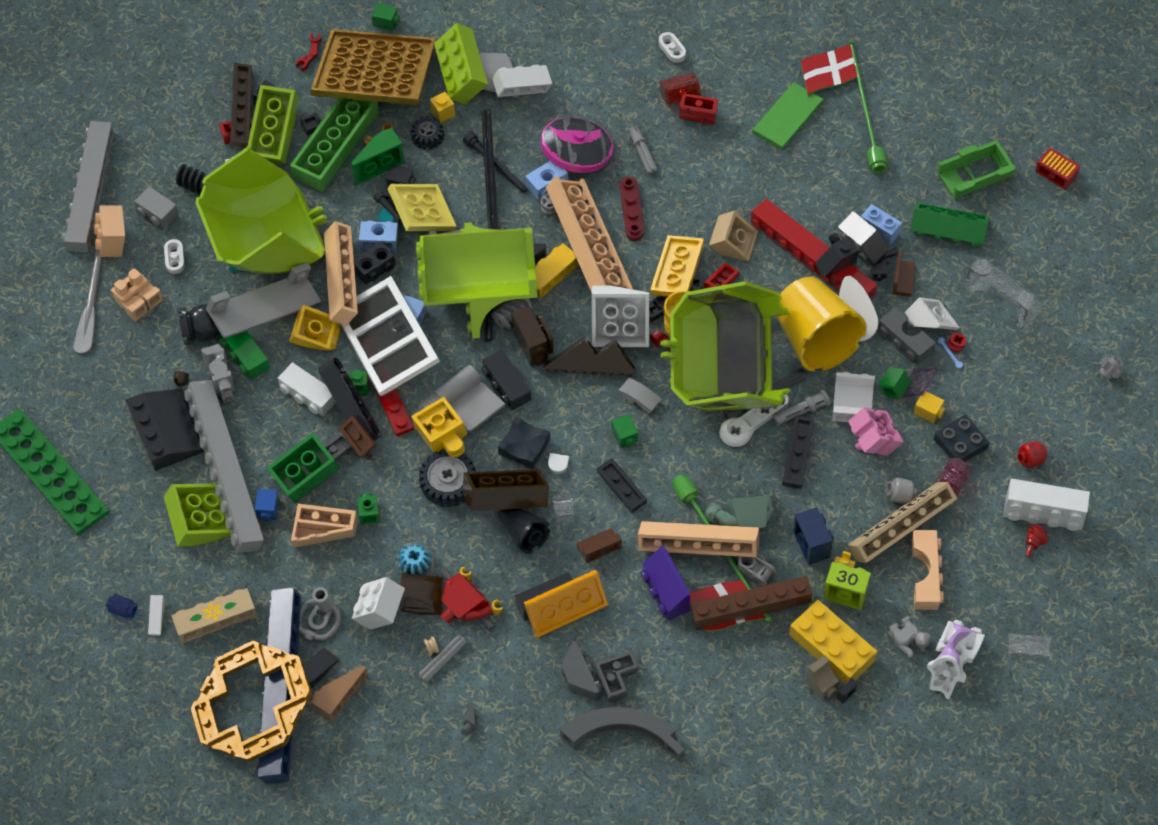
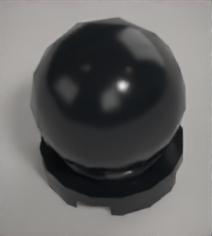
(197, 324)

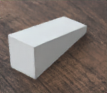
(156, 614)

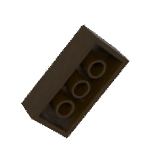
(505, 490)

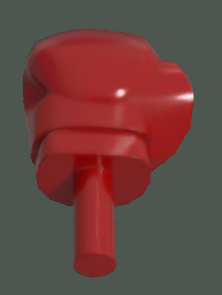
(1035, 536)

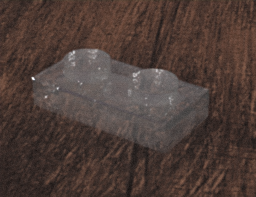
(1028, 646)

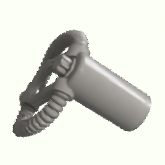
(324, 603)

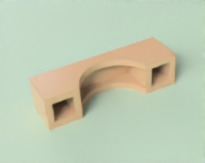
(927, 592)

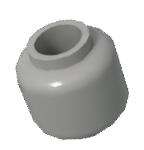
(901, 490)

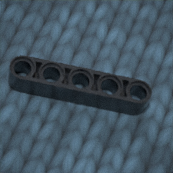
(347, 396)

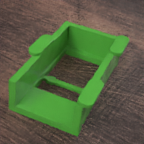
(969, 155)

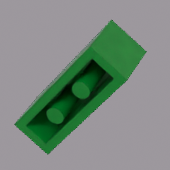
(246, 353)

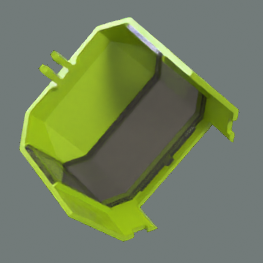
(724, 347)

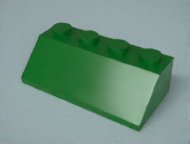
(949, 223)

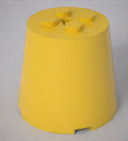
(820, 324)

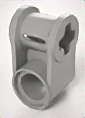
(757, 572)

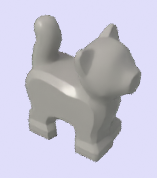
(907, 635)

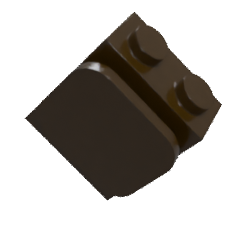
(532, 336)

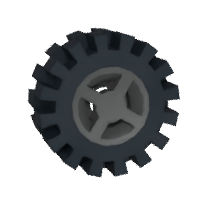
(422, 128)

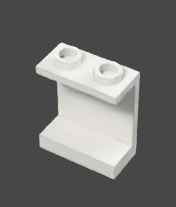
(851, 395)

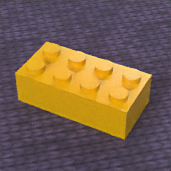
(827, 635)

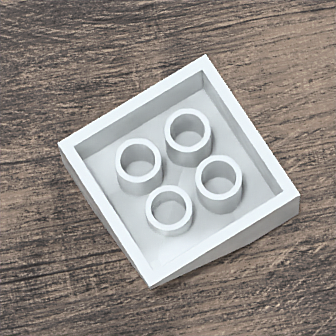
(620, 316)

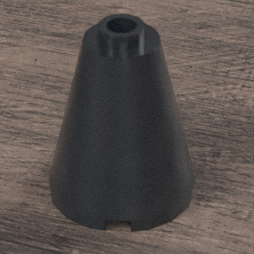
(525, 528)

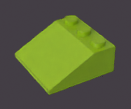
(195, 514)

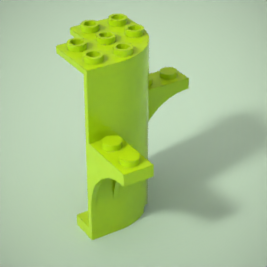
(476, 269)

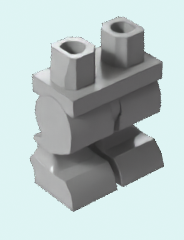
(216, 363)

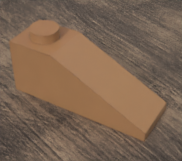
(335, 695)

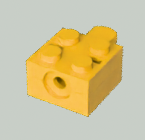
(441, 428)

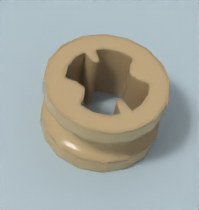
(431, 646)

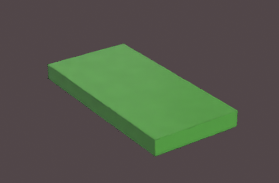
(787, 116)

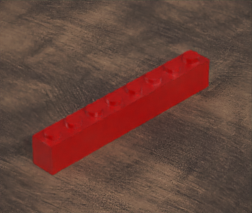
(802, 244)

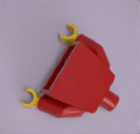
(465, 599)

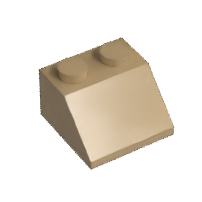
(733, 236)

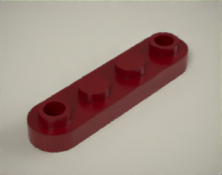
(631, 209)

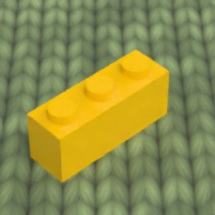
(554, 268)

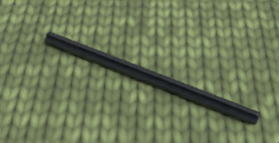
(489, 169)

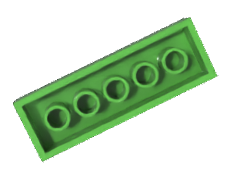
(333, 142)

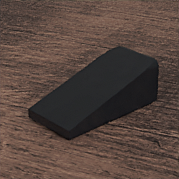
(319, 666)

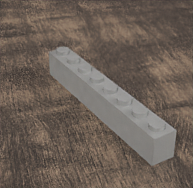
(88, 187)

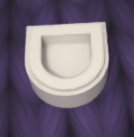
(558, 463)

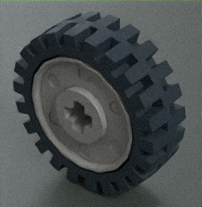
(443, 478)

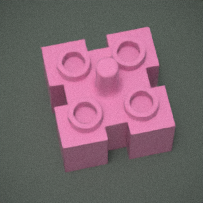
(875, 432)

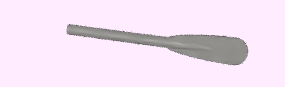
(86, 327)

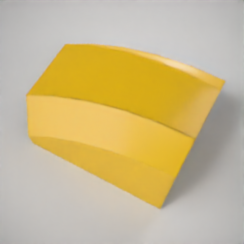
(315, 330)

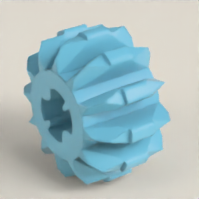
(421, 562)

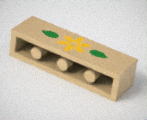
(214, 615)

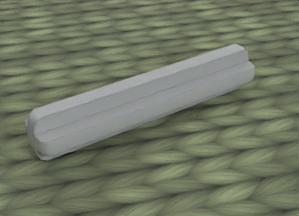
(442, 658)

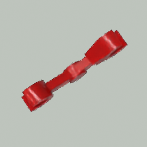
(306, 60)

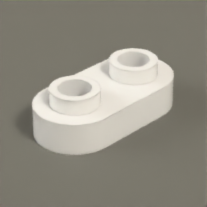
(673, 48)
(174, 258)

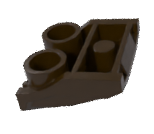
(421, 594)

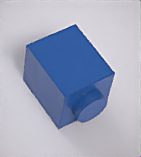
(266, 504)

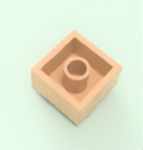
(109, 231)

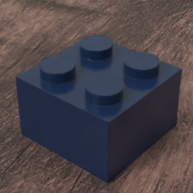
(813, 535)

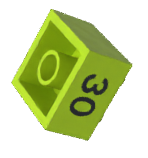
(846, 585)

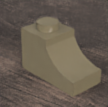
(821, 678)

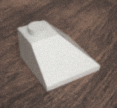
(930, 314)

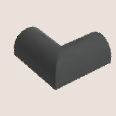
(611, 673)

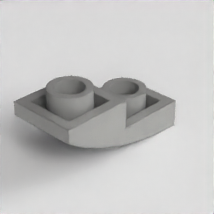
(637, 392)

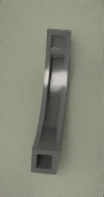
(622, 719)

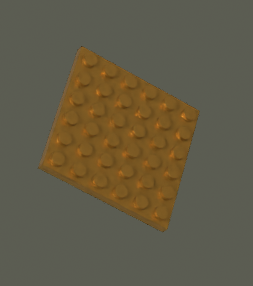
(373, 67)

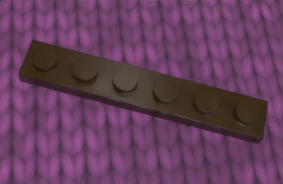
(240, 105)

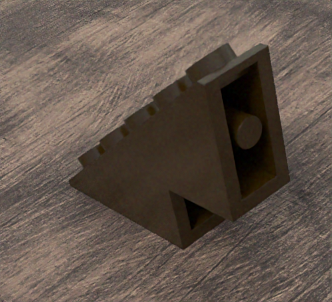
(585, 358)

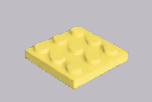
(422, 207)

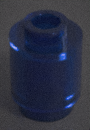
(121, 606)

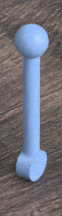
(958, 364)

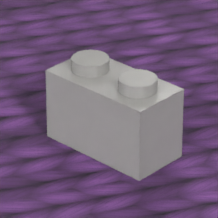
(156, 208)

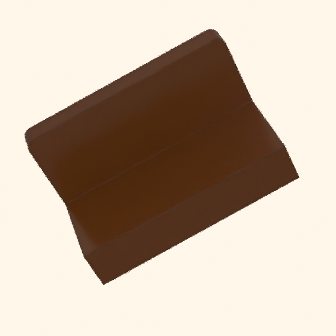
(903, 277)
(358, 437)
(599, 545)

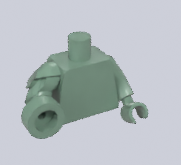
(743, 511)

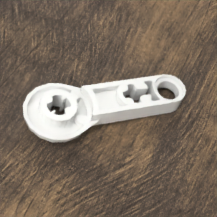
(747, 424)

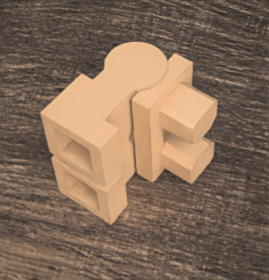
(136, 294)

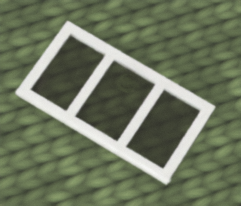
(388, 337)

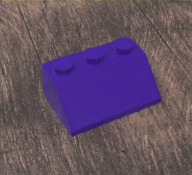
(666, 584)

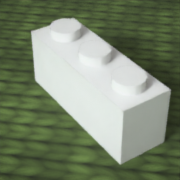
(522, 80)
(306, 389)

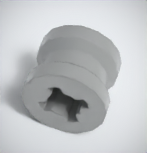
(545, 202)

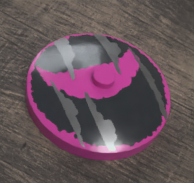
(576, 144)

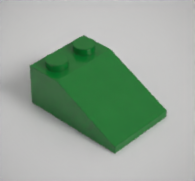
(378, 156)

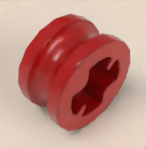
(954, 346)

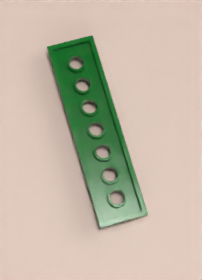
(46, 483)

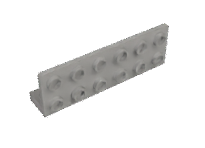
(263, 304)

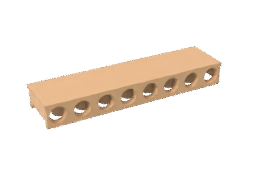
(584, 234)

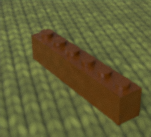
(751, 603)

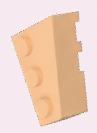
(322, 525)

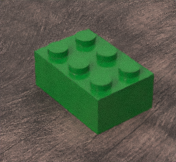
(303, 467)

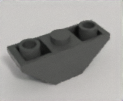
(579, 673)

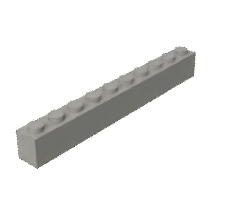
(224, 466)

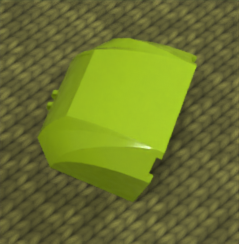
(259, 216)

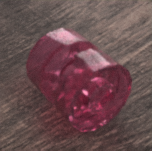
(955, 473)

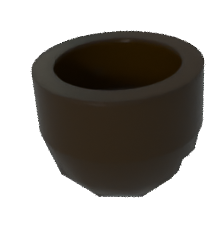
(180, 378)

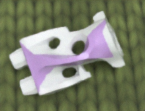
(960, 647)

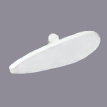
(858, 299)

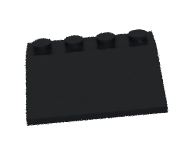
(165, 426)

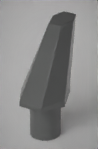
(469, 721)

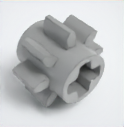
(1111, 367)

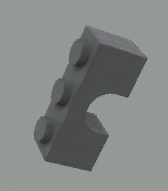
(915, 347)

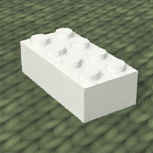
(1046, 504)

